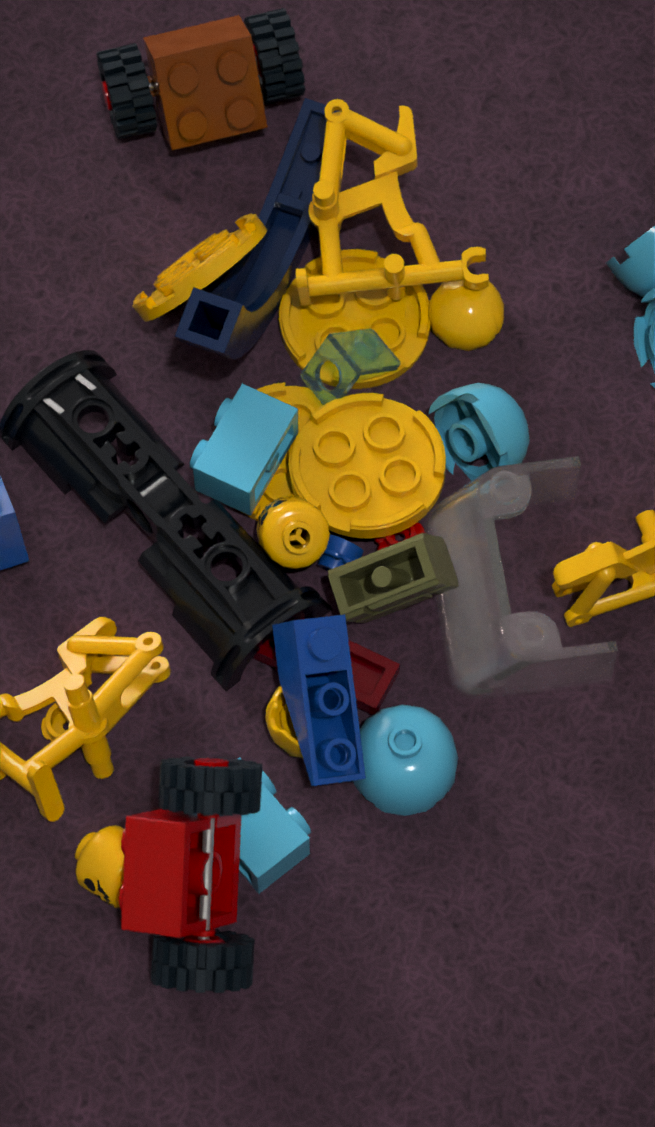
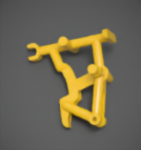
(331, 207)
(600, 566)
(88, 714)

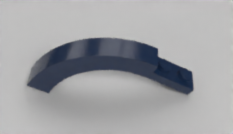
(251, 293)

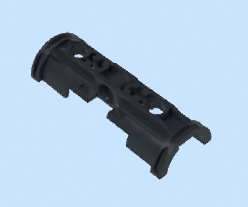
(221, 616)

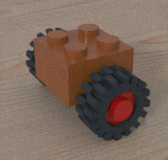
(203, 79)

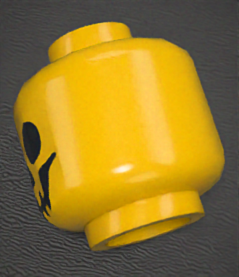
(302, 546)
(101, 864)

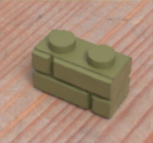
(393, 578)

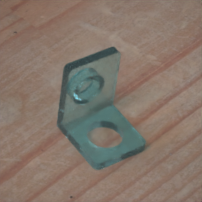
(354, 355)

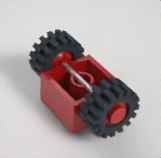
(186, 873)

